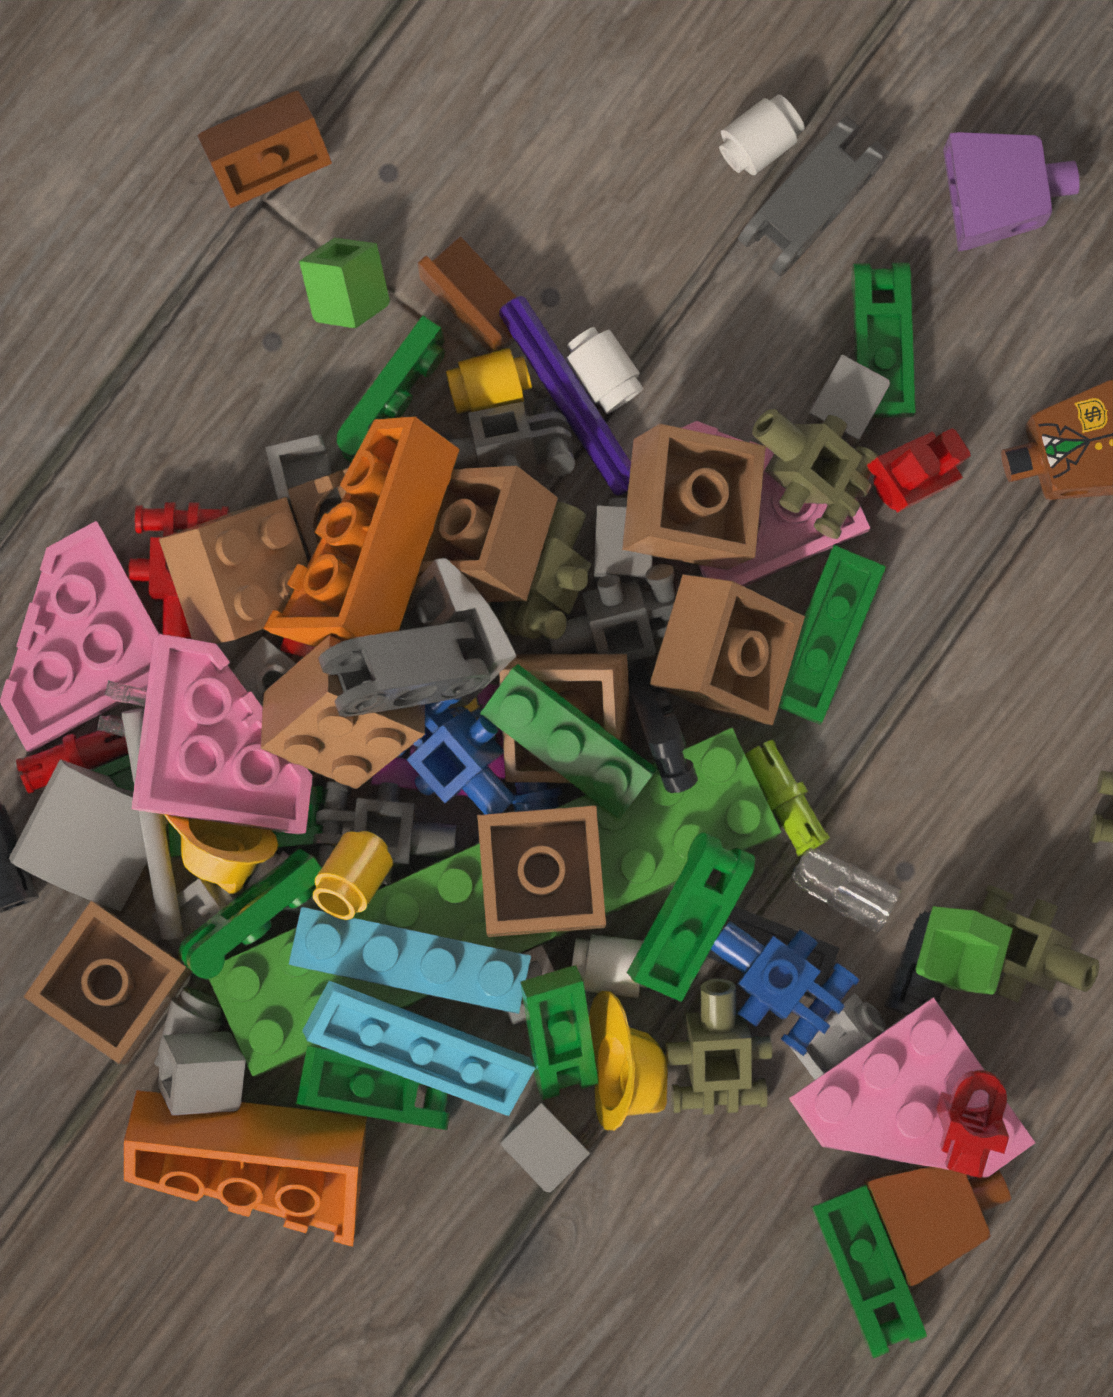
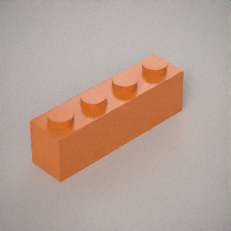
(372, 539)
(253, 1158)

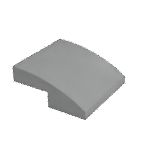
(448, 597)
(84, 837)

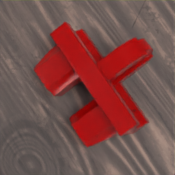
(918, 469)
(973, 1131)

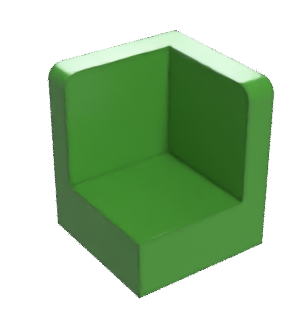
(345, 282)
(963, 950)

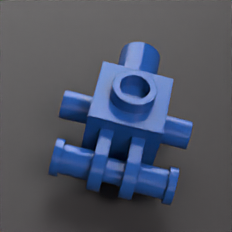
(457, 758)
(779, 977)

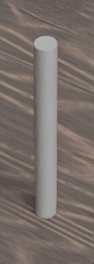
(155, 842)

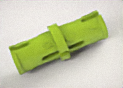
(786, 798)

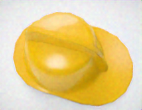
(222, 851)
(628, 1065)

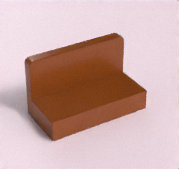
(264, 148)
(470, 292)

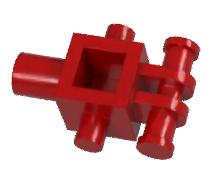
(156, 568)

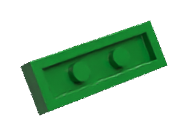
(829, 632)
(568, 741)

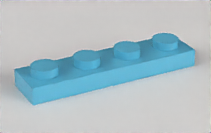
(410, 960)
(418, 1048)

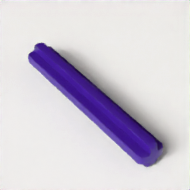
(567, 393)

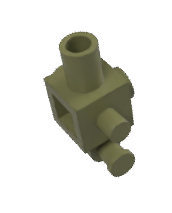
(816, 467)
(555, 583)
(1036, 950)
(718, 1055)

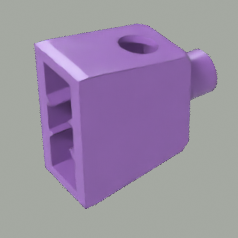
(1002, 185)

